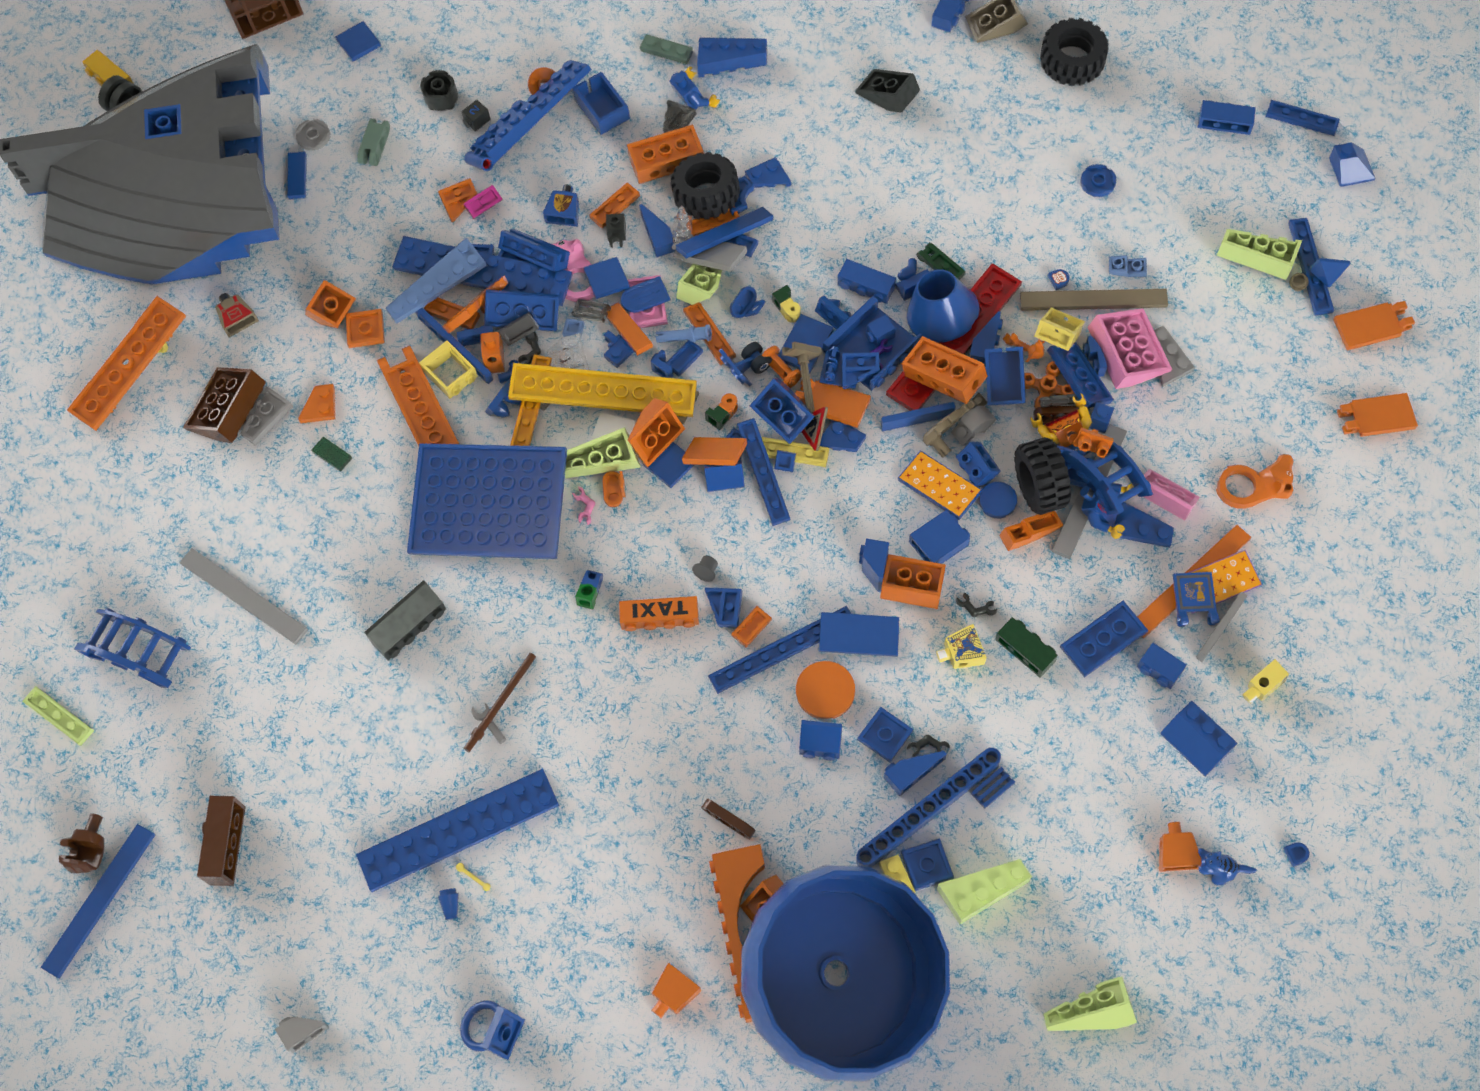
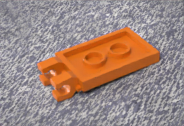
(1372, 324)
(843, 404)
(1378, 415)

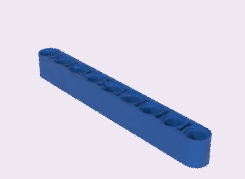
(932, 799)

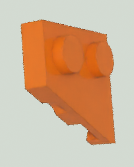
(455, 196)
(319, 405)

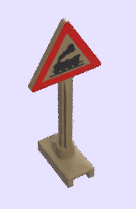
(805, 353)

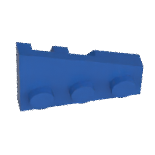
(1143, 527)

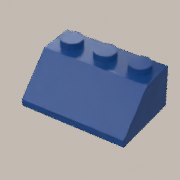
(1198, 738)

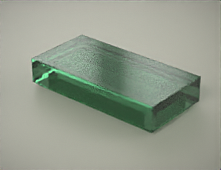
(331, 454)

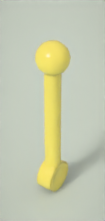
(460, 867)

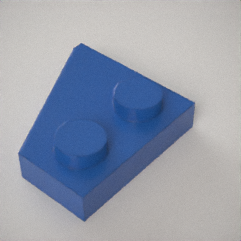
(842, 437)

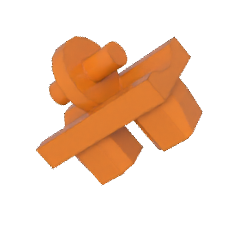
(1093, 442)

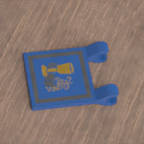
(1195, 594)

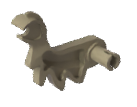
(933, 436)

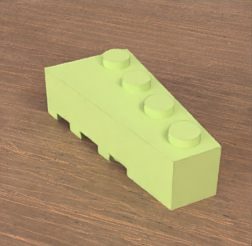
(602, 455)

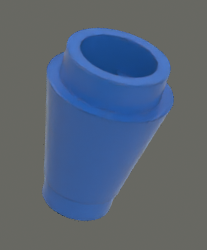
(449, 903)

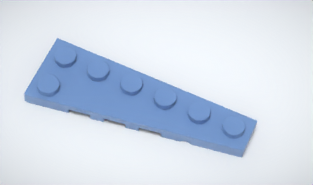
(444, 275)

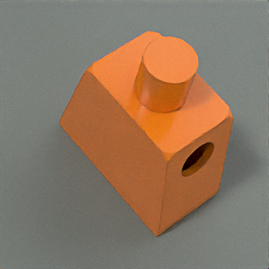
(492, 347)
(1178, 850)
(673, 991)

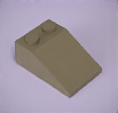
(996, 20)

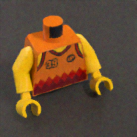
(1065, 428)

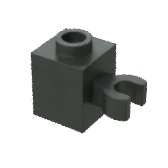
(615, 228)

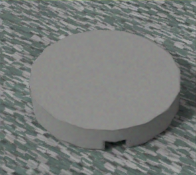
(312, 134)

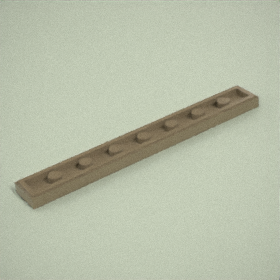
(1094, 299)

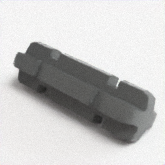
(1057, 400)

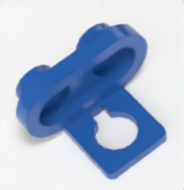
(745, 303)

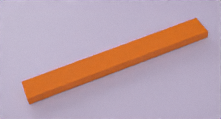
(1166, 602)

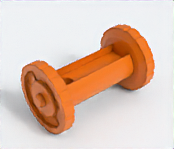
(782, 368)

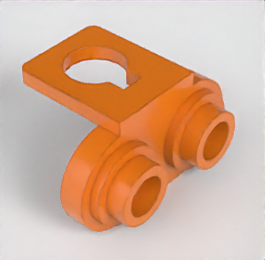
(613, 488)

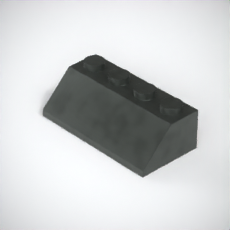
(405, 620)

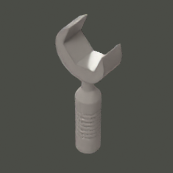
(492, 726)

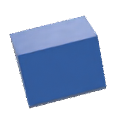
(724, 477)

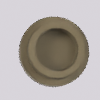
(1298, 282)

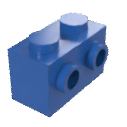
(977, 464)

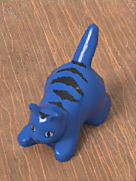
(1221, 867)

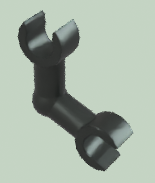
(535, 350)
(974, 612)
(927, 739)

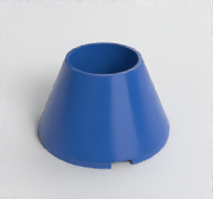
(941, 307)

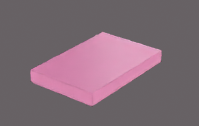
(651, 317)

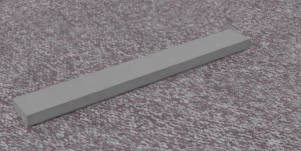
(1076, 518)
(244, 596)

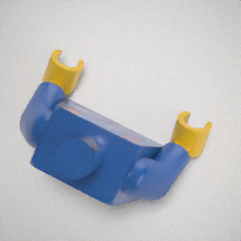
(688, 91)
(1096, 513)

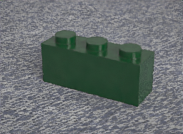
(1026, 646)

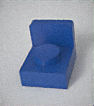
(660, 366)

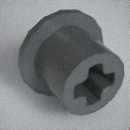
(705, 569)

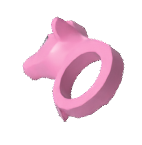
(575, 265)

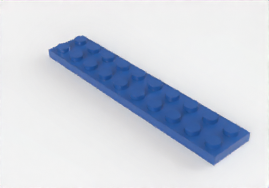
(419, 256)
(457, 830)

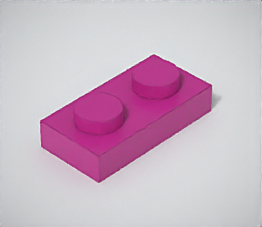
(483, 201)

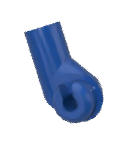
(908, 271)
(503, 377)

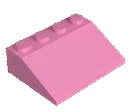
(1129, 347)

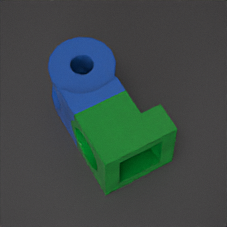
(589, 589)

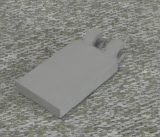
(721, 257)

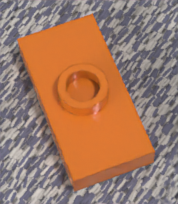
(751, 626)

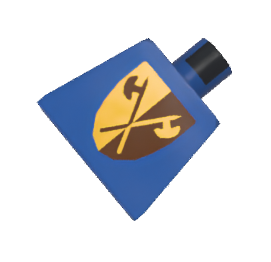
(562, 207)

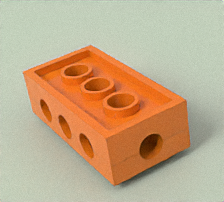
(662, 153)
(944, 370)

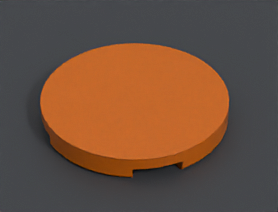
(825, 690)

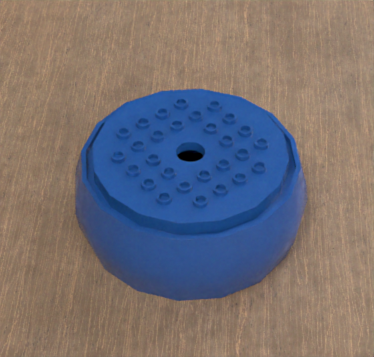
(892, 964)

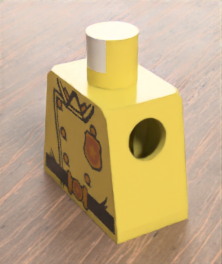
(1271, 677)

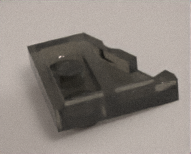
(677, 116)

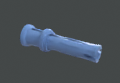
(692, 334)

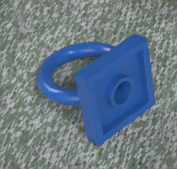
(501, 1033)

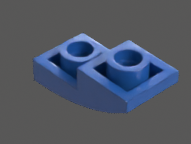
(1096, 355)

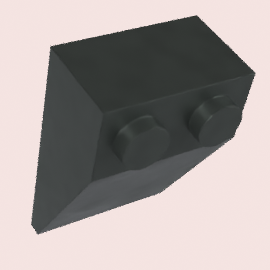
(889, 89)

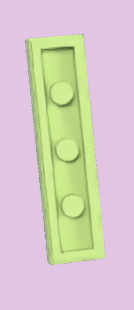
(58, 716)

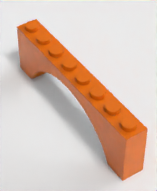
(734, 873)

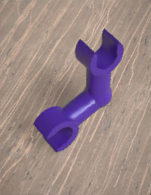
(881, 349)

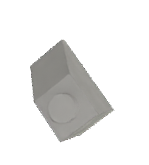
(299, 1031)

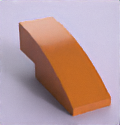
(1030, 530)

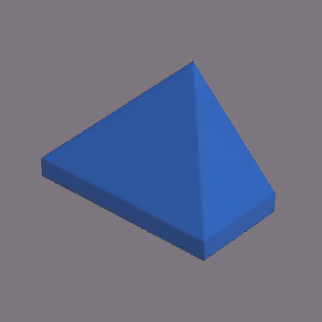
(1328, 269)

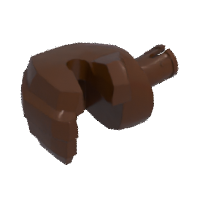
(85, 847)

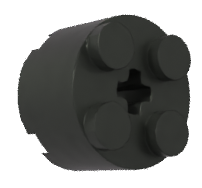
(439, 90)

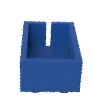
(603, 104)
(1005, 376)

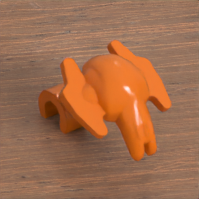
(1034, 351)

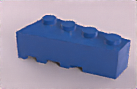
(730, 54)

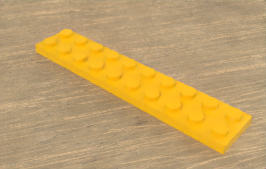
(599, 389)

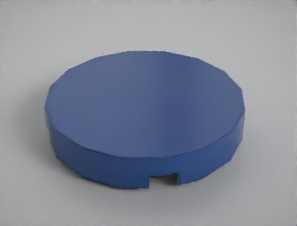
(1098, 180)
(998, 500)

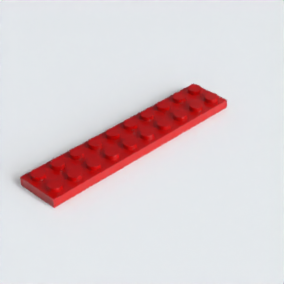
(993, 293)

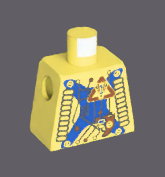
(963, 649)

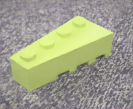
(1260, 252)
(980, 890)

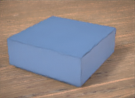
(573, 327)

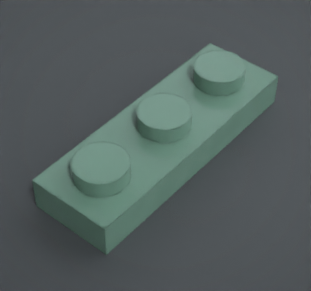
(666, 49)

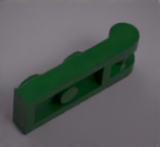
(939, 260)

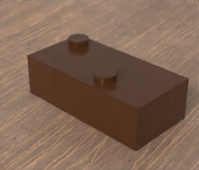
(221, 840)

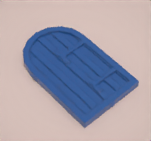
(645, 295)

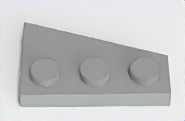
(1178, 360)
(266, 416)

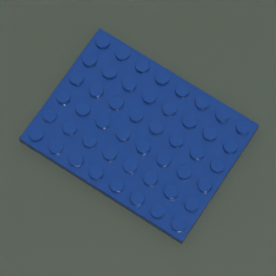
(487, 501)

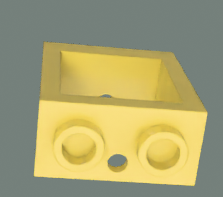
(1067, 331)
(437, 358)

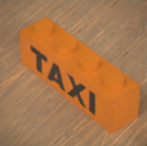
(659, 613)

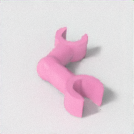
(589, 505)

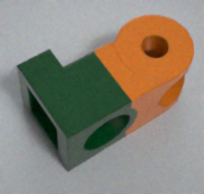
(723, 412)

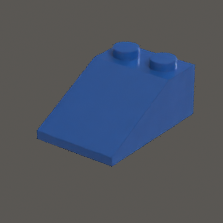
(782, 410)

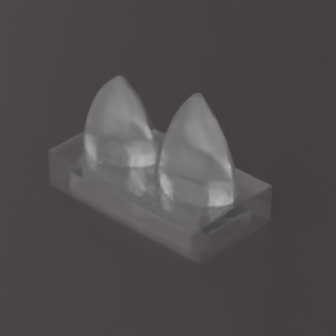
(682, 226)

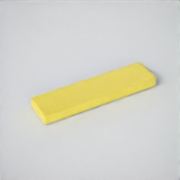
(804, 452)

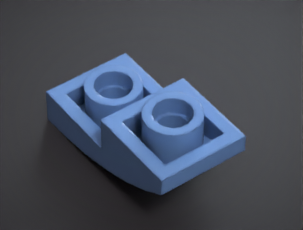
(1127, 267)

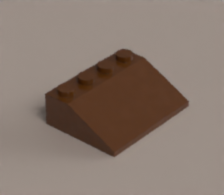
(225, 404)

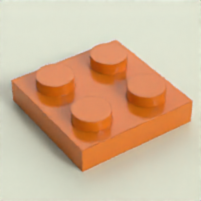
(365, 328)

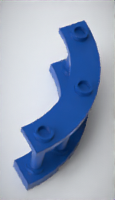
(1090, 474)
(119, 658)

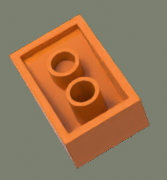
(654, 431)

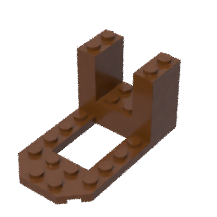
(259, 15)

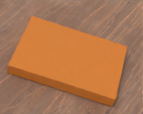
(714, 451)

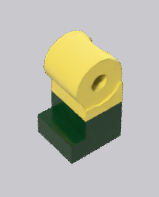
(785, 304)

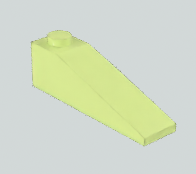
(698, 284)
(1101, 1009)

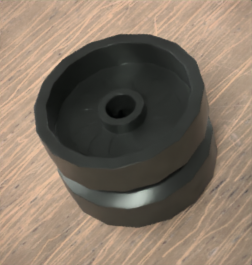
(115, 91)

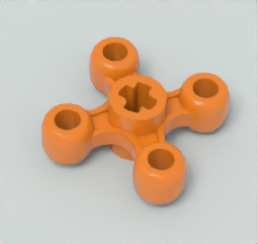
(1047, 385)

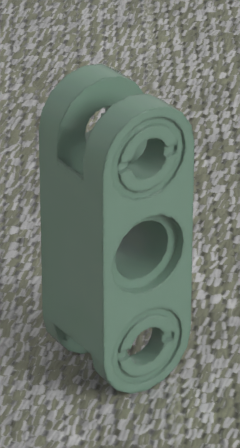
(373, 142)

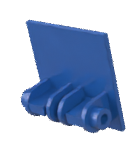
(832, 368)

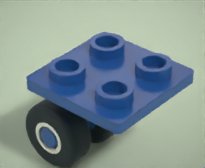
(752, 358)

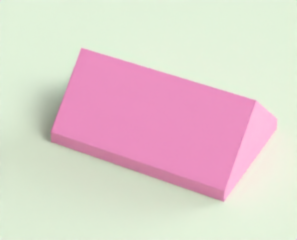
(1170, 495)

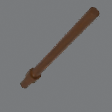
(478, 733)

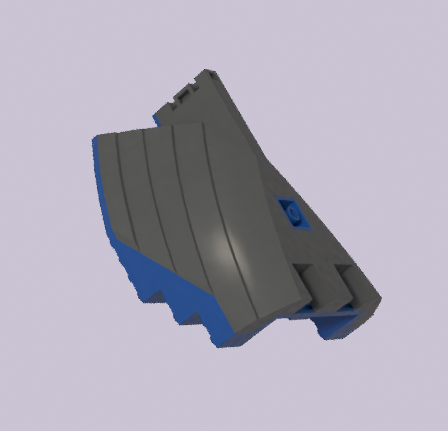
(158, 179)

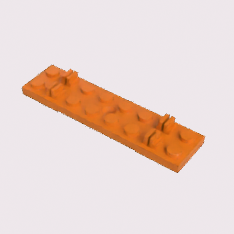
(114, 377)

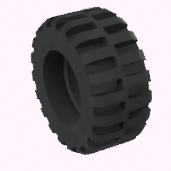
(1074, 34)
(701, 170)
(1042, 475)

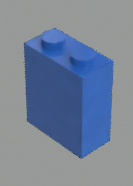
(940, 538)

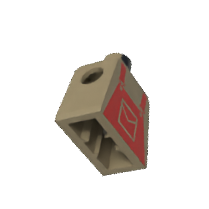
(234, 314)

